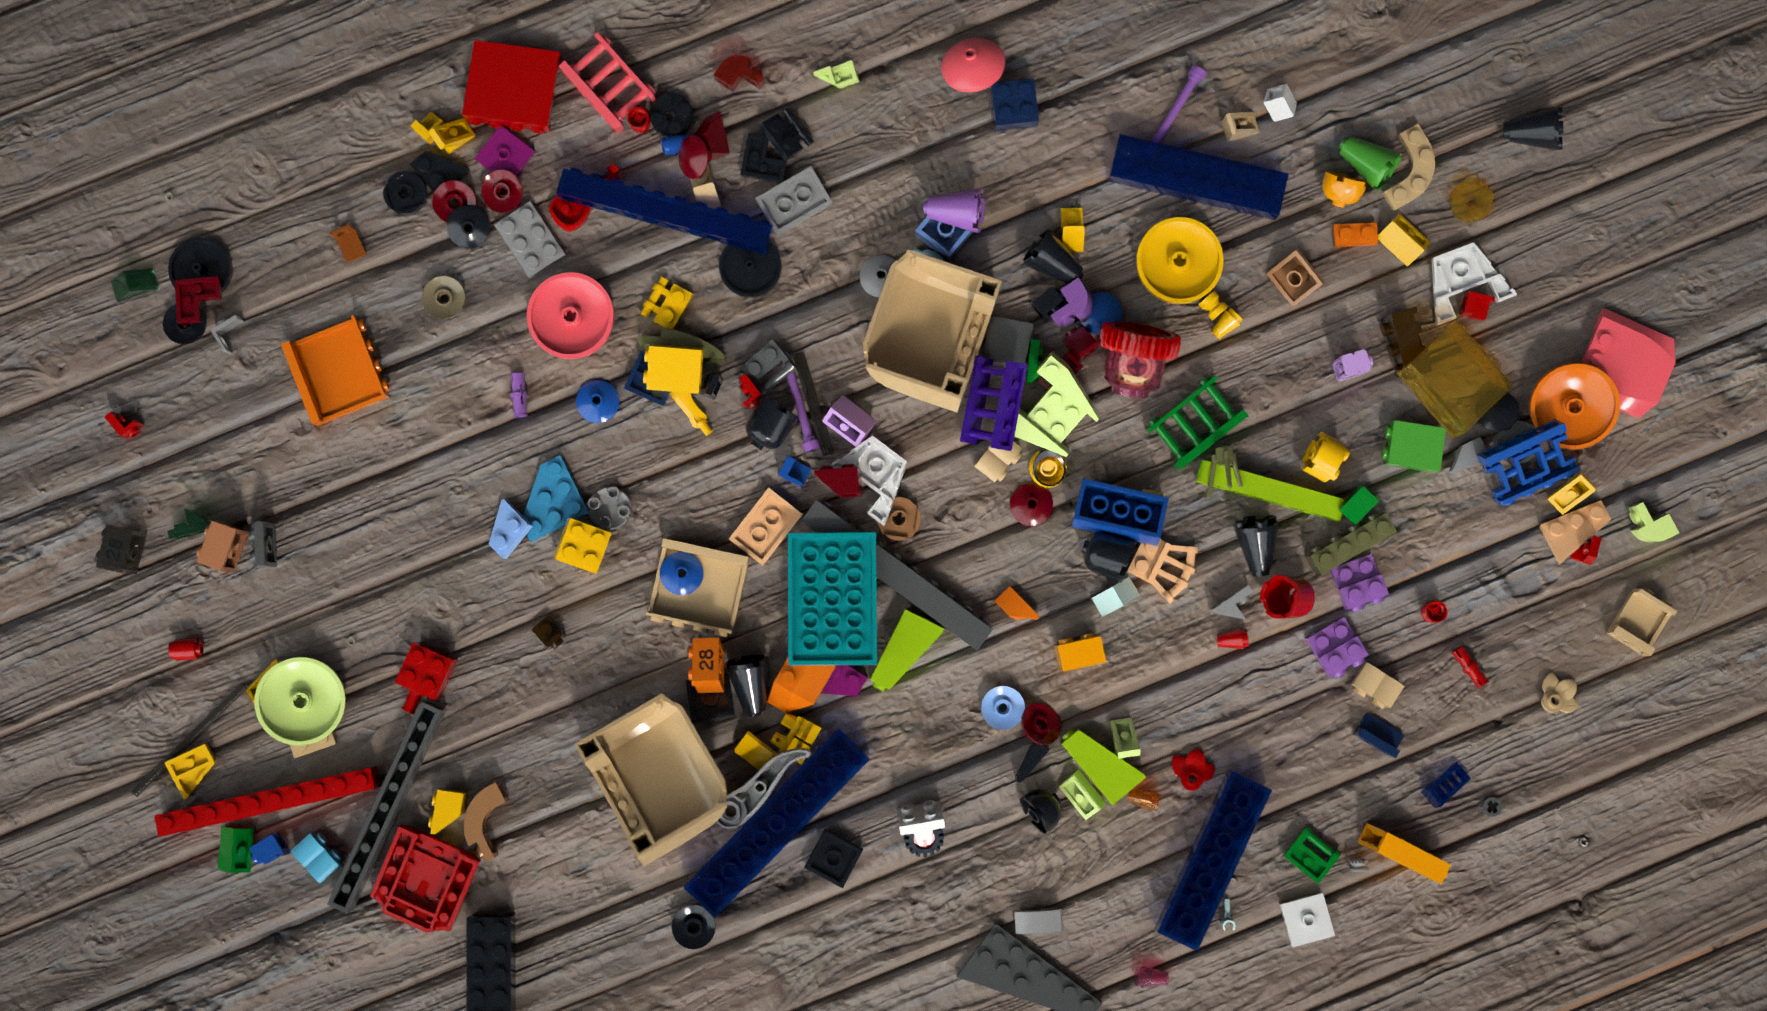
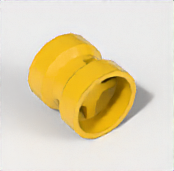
(1212, 304)

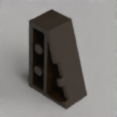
(1402, 337)

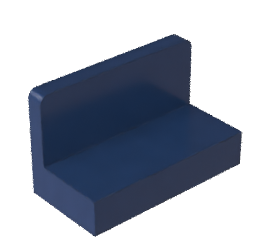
(1379, 735)

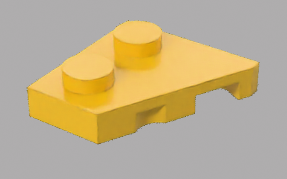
(190, 768)

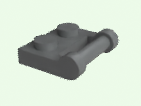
(766, 361)

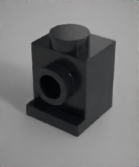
(1048, 303)

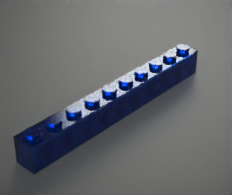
(664, 210)

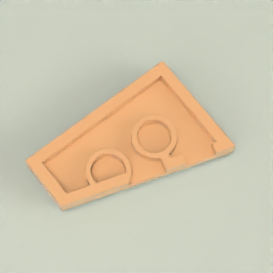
(1573, 529)

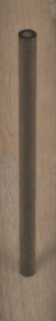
(190, 738)

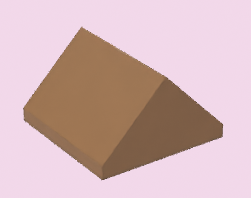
(1295, 278)

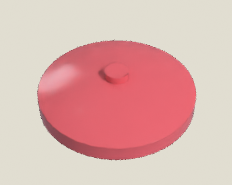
(570, 315)

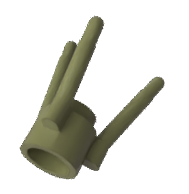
(1225, 458)

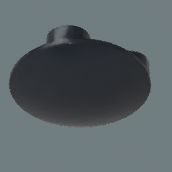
(1501, 414)

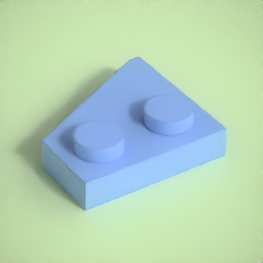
(508, 529)

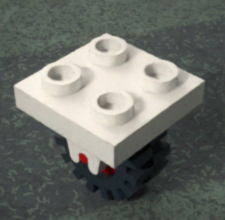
(922, 827)

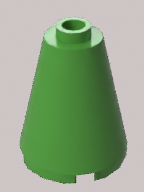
(1370, 160)

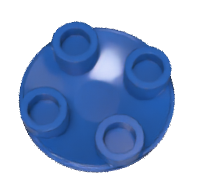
(1105, 309)

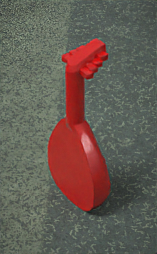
(570, 215)

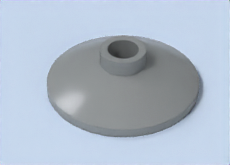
(869, 270)

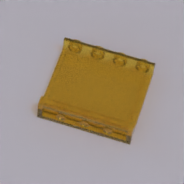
(1455, 380)

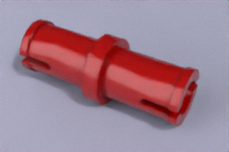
(1470, 667)

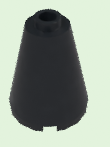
(1053, 259)
(750, 681)

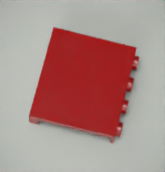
(511, 86)

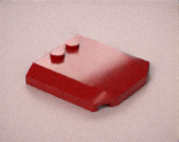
(424, 880)

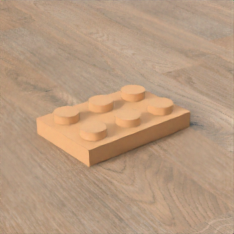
(765, 526)

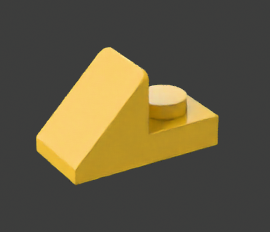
(452, 135)
(1072, 229)
(1571, 493)

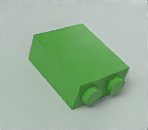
(1413, 446)

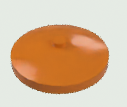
(1579, 398)

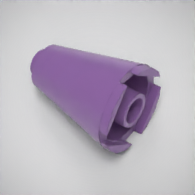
(958, 209)

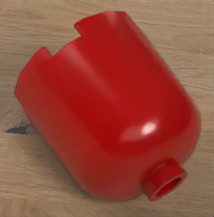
(1287, 597)

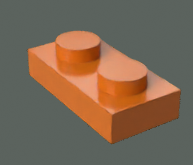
(1355, 234)

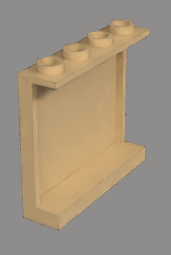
(714, 602)

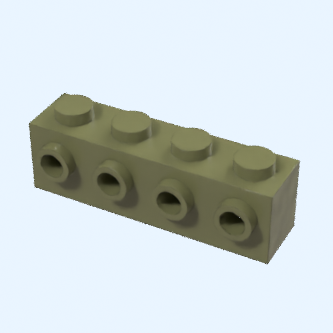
(1349, 545)

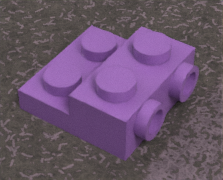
(1359, 583)
(1337, 648)

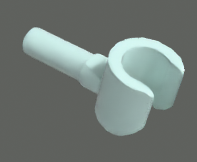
(1227, 915)

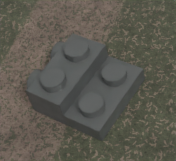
(263, 544)

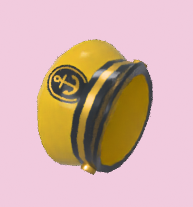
(1047, 468)

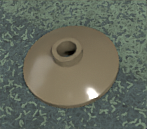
(433, 294)

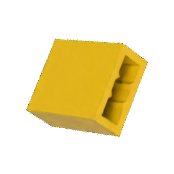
(674, 368)

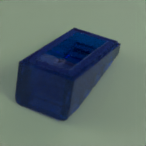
(1433, 788)

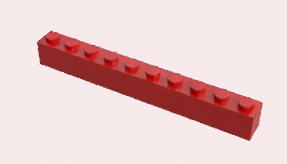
(267, 801)

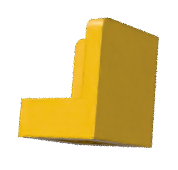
(426, 125)

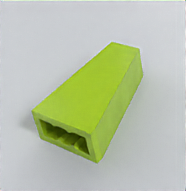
(905, 647)
(1104, 769)

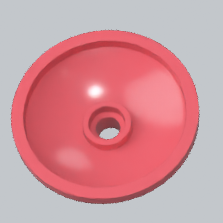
(973, 64)

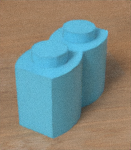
(317, 856)

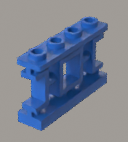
(1521, 447)

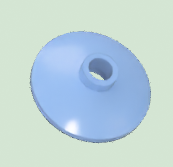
(1008, 718)

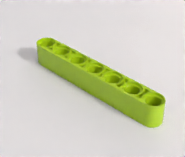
(1274, 492)

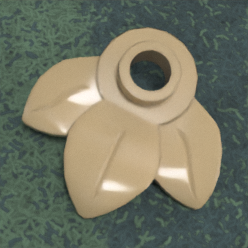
(1561, 692)

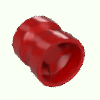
(636, 117)
(1437, 609)

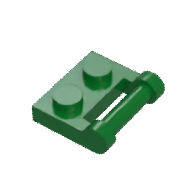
(1306, 859)

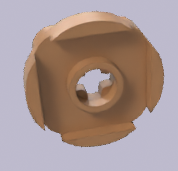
(905, 529)

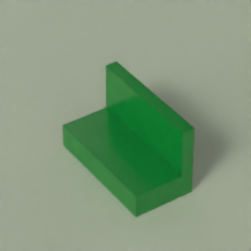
(234, 849)

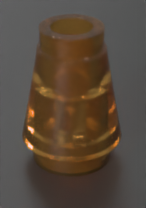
(1145, 799)

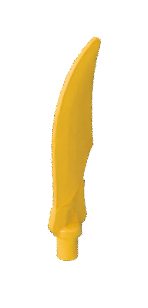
(695, 414)

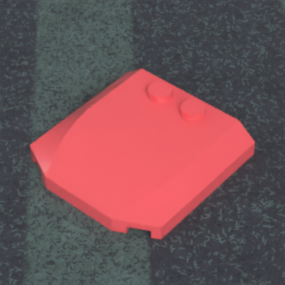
(1634, 359)

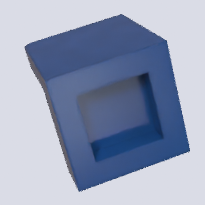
(794, 472)

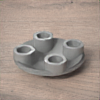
(609, 508)

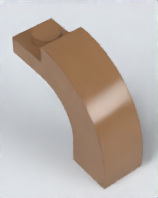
(477, 816)

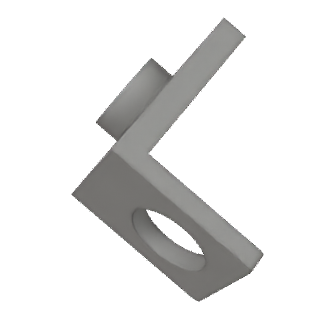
(224, 326)

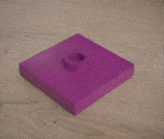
(504, 153)

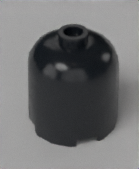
(769, 425)
(1108, 555)

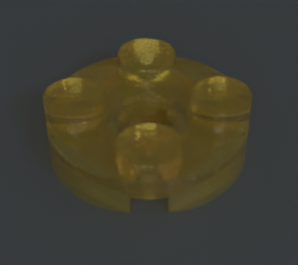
(1483, 197)

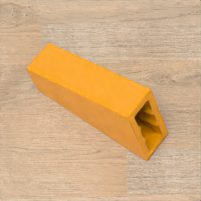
(1404, 853)

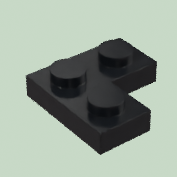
(755, 163)

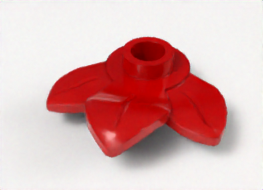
(1194, 766)

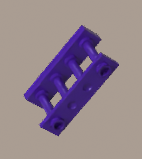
(1008, 405)

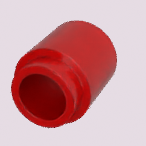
(185, 649)

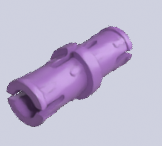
(519, 395)

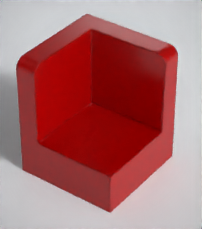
(1476, 305)

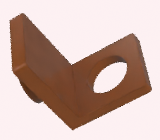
(349, 243)

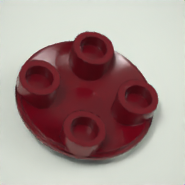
(694, 157)

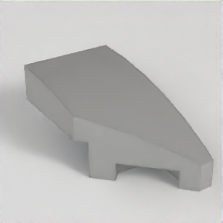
(1467, 455)

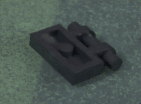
(781, 136)

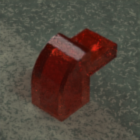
(734, 69)

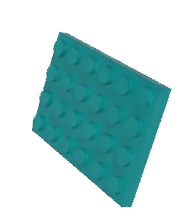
(832, 599)

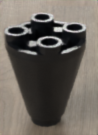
(1536, 129)
(1257, 542)

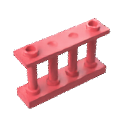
(587, 87)

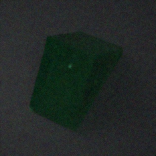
(134, 283)

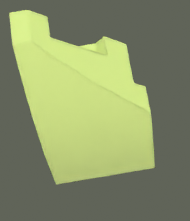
(840, 75)

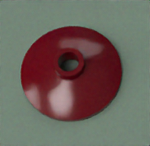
(492, 191)
(445, 192)
(1021, 510)
(1046, 719)

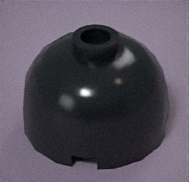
(1043, 809)

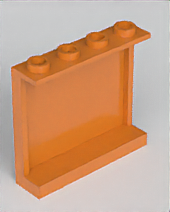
(336, 371)

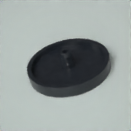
(199, 260)
(750, 272)

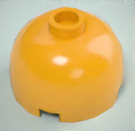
(1342, 188)

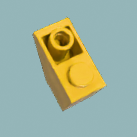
(448, 808)

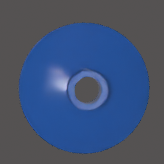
(597, 412)
(681, 585)

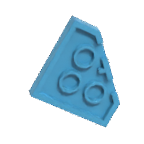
(553, 500)

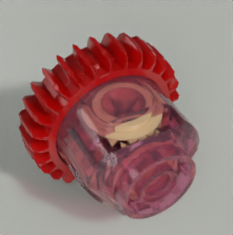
(1137, 356)

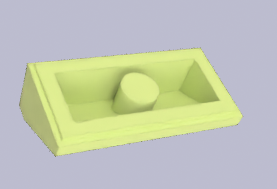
(1082, 794)

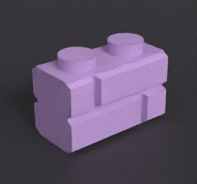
(1352, 365)

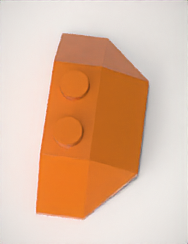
(798, 686)

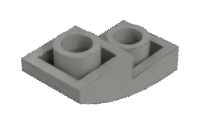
(1038, 921)

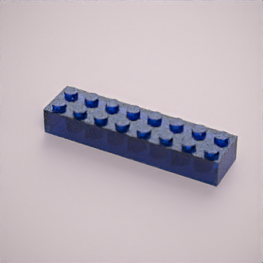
(1198, 177)
(1212, 860)

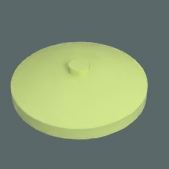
(300, 701)

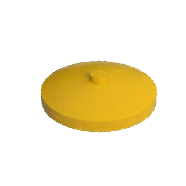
(1179, 260)

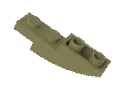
(679, 338)

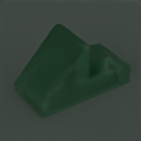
(196, 525)

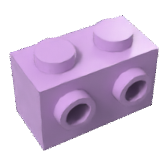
(849, 421)

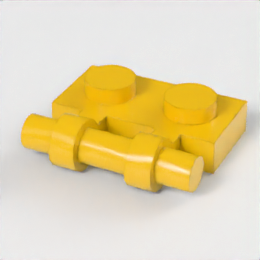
(672, 307)

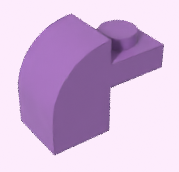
(1079, 304)

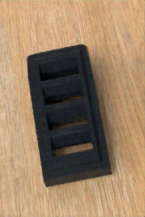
(711, 386)
(1033, 756)

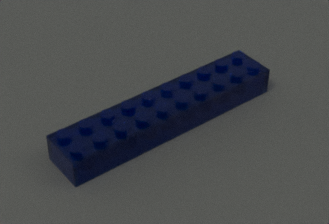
(776, 822)

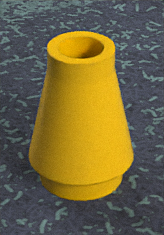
(1227, 322)

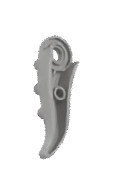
(753, 793)

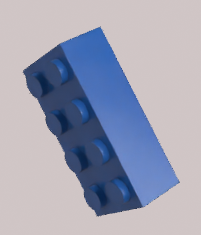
(1120, 512)

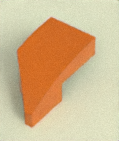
(1015, 606)

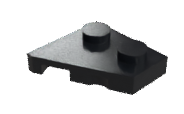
(437, 170)

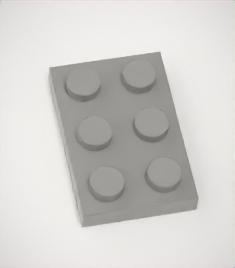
(794, 201)
(530, 240)

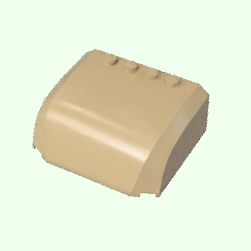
(929, 328)
(656, 777)

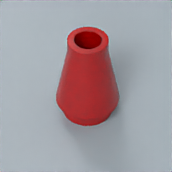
(1233, 639)

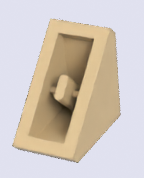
(1239, 125)

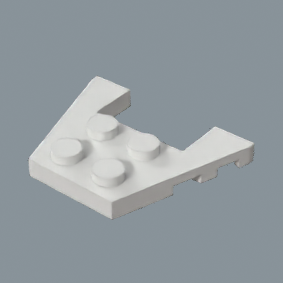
(1462, 271)
(880, 470)

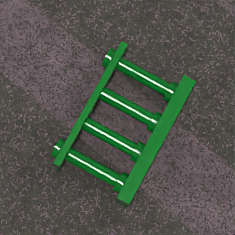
(1199, 443)

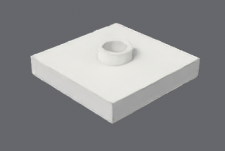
(1307, 919)

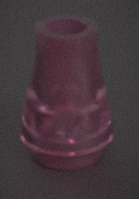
(1150, 977)

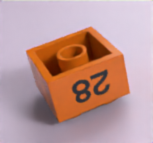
(707, 665)

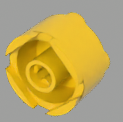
(1324, 457)

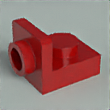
(749, 388)
(119, 424)
(1588, 551)

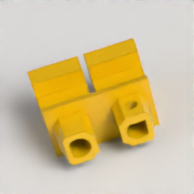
(799, 727)

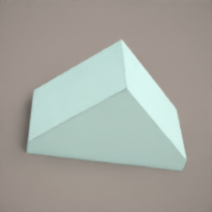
(1115, 596)

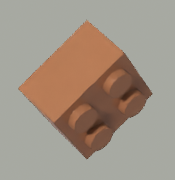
(222, 546)

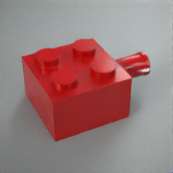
(424, 674)

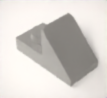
(1228, 605)

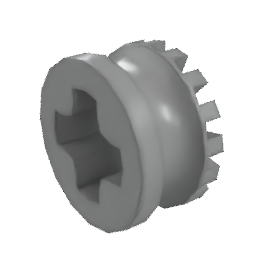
(1358, 866)

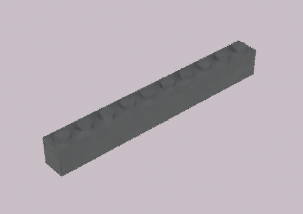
(907, 580)
(386, 807)

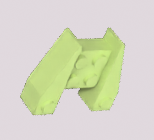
(1057, 409)

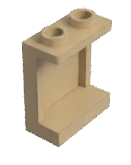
(1641, 620)

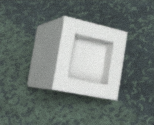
(1280, 102)

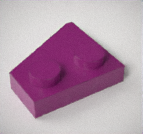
(844, 681)

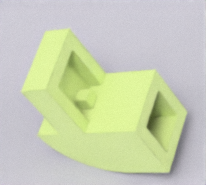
(1651, 529)

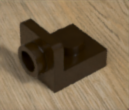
(549, 633)

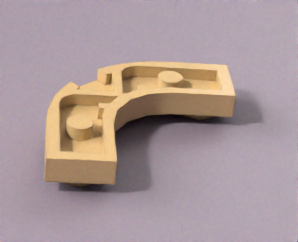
(1421, 171)

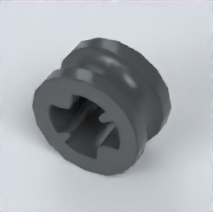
(1498, 806)

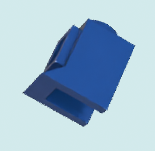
(269, 849)

